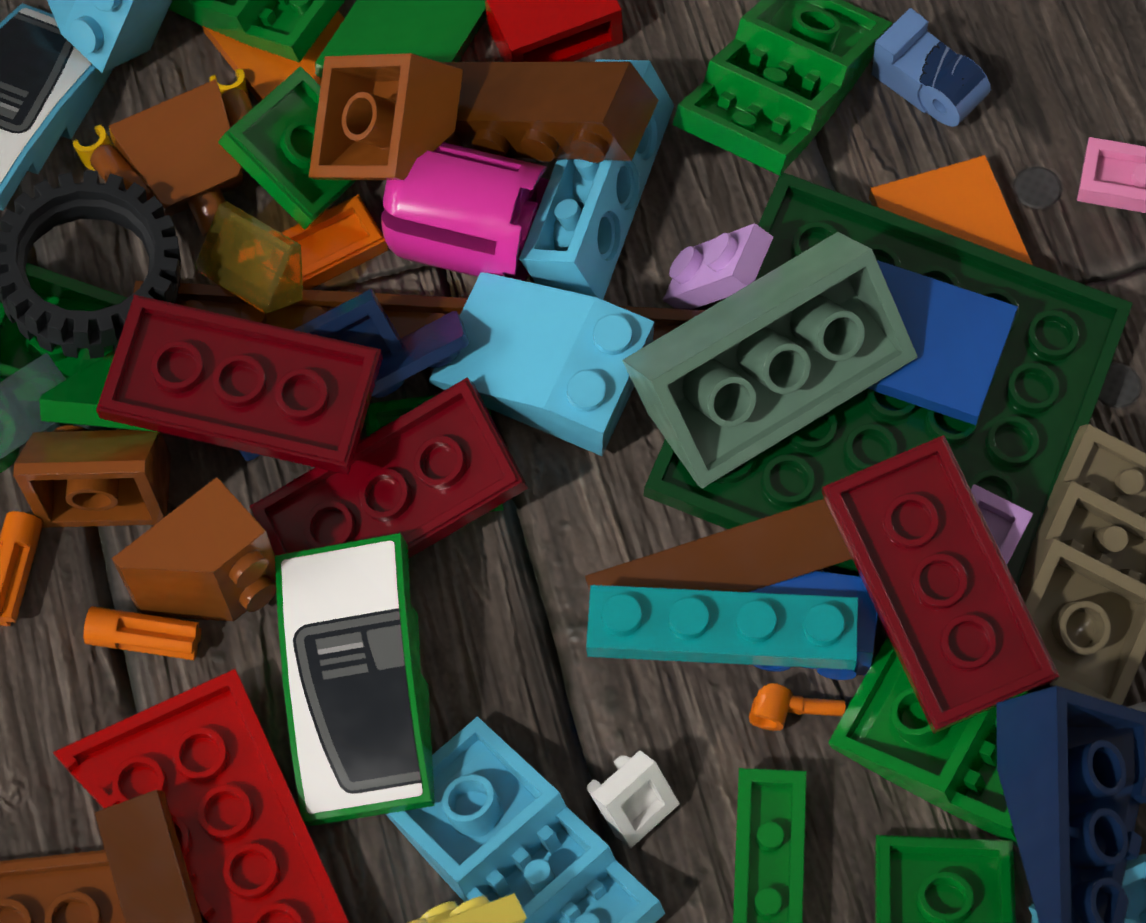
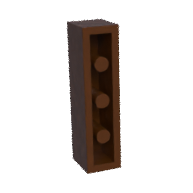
(553, 109)

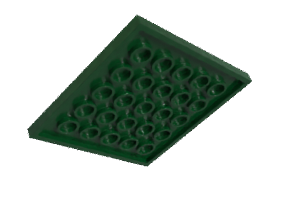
(1029, 417)

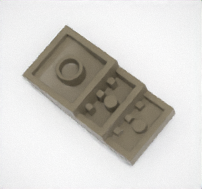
(1090, 567)

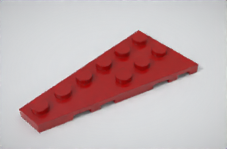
(226, 800)

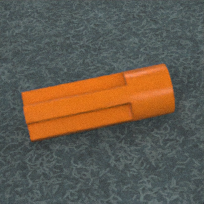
(17, 550)
(141, 633)

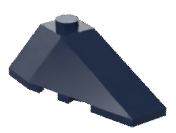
(1073, 798)

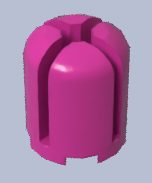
(464, 211)

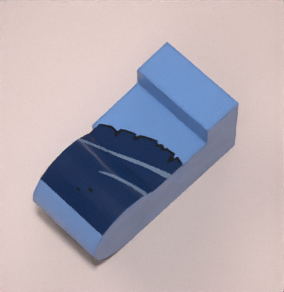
(928, 71)

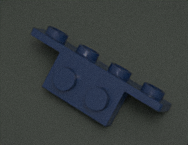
(367, 324)

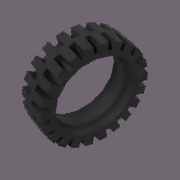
(70, 203)

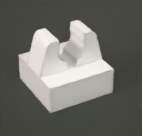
(633, 797)

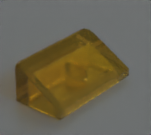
(251, 260)

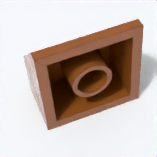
(381, 115)
(95, 477)
(201, 561)

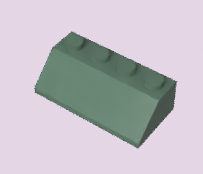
(772, 357)

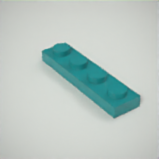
(722, 627)

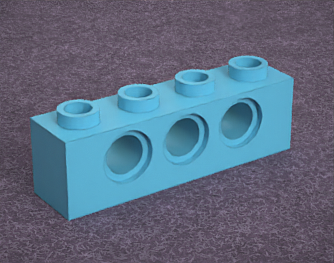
(592, 208)

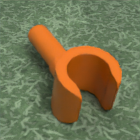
(775, 701)

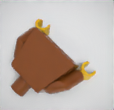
(176, 149)

